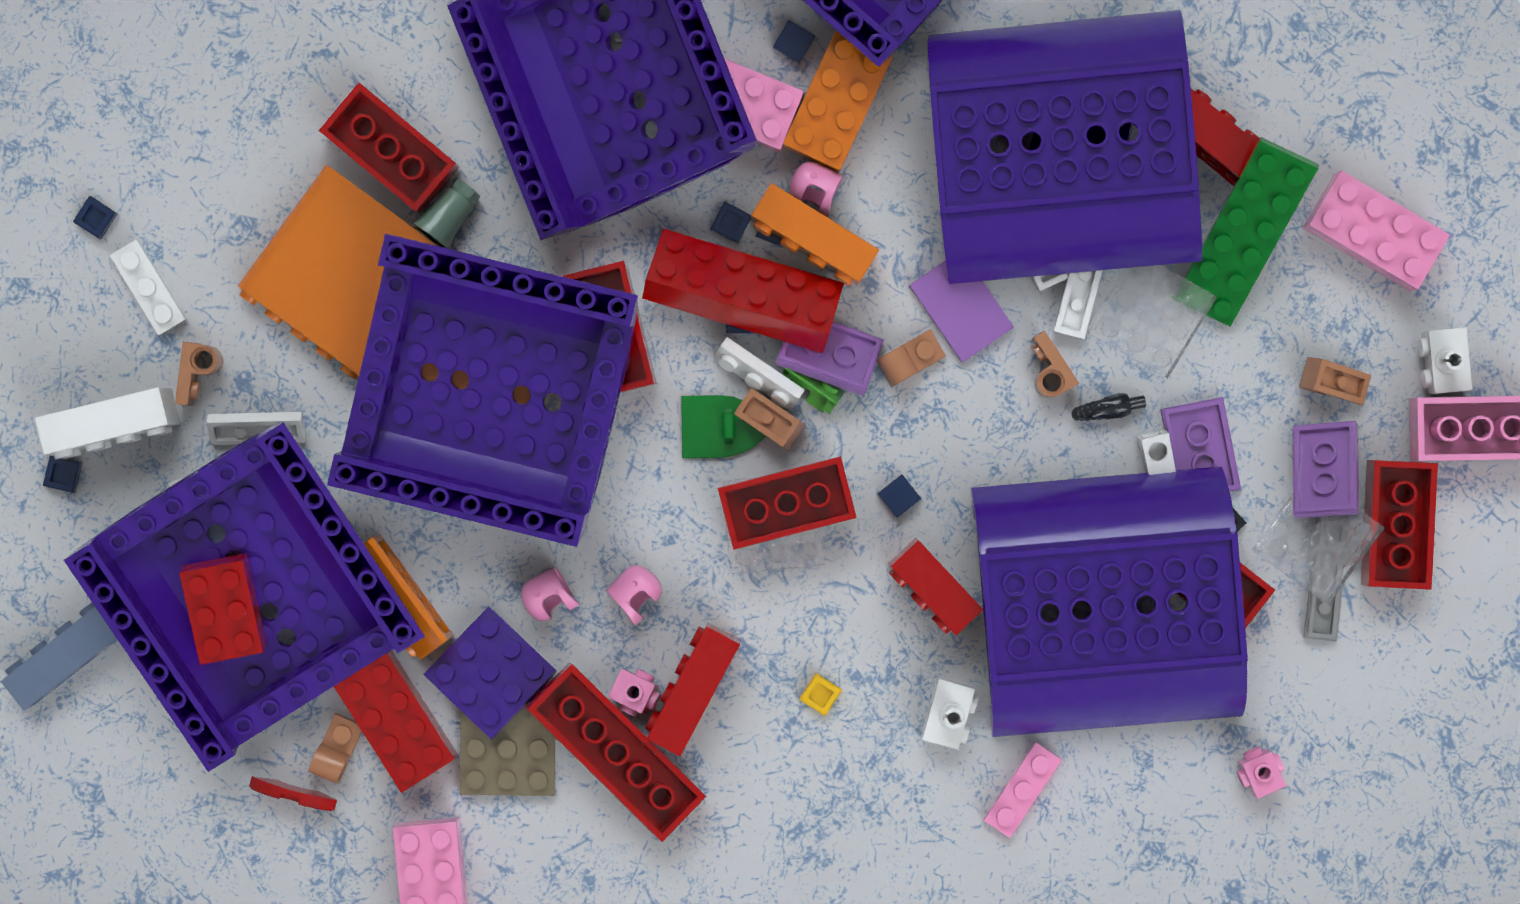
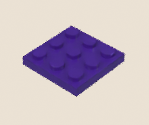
(490, 672)

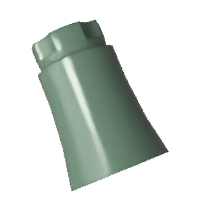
(447, 213)

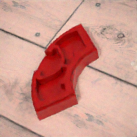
(304, 797)

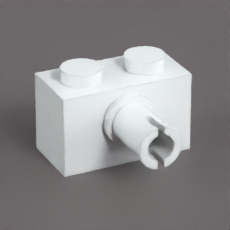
(1445, 361)
(949, 713)

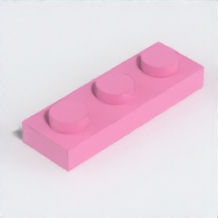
(1022, 789)

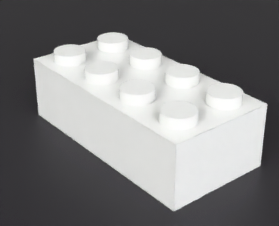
(107, 421)

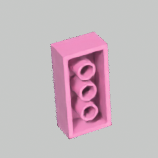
(767, 103)
(1376, 231)
(1464, 428)
(430, 862)

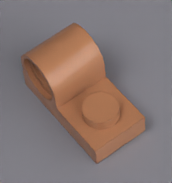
(1046, 350)
(911, 358)
(1334, 380)
(188, 387)
(770, 419)
(336, 749)

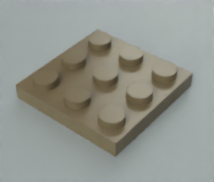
(512, 763)

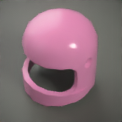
(817, 175)
(548, 586)
(633, 589)

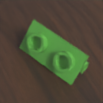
(822, 395)

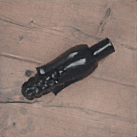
(1108, 408)

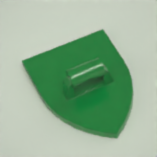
(713, 429)

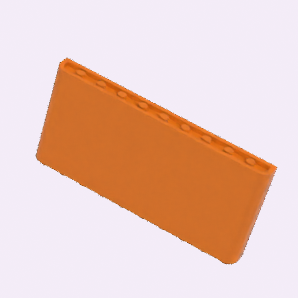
(326, 273)

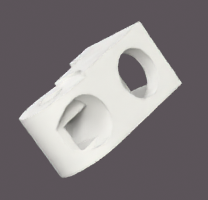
(1156, 452)

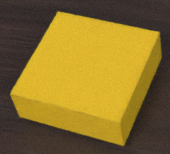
(820, 694)

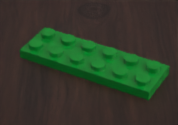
(1250, 226)

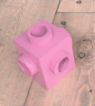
(624, 690)
(1269, 779)

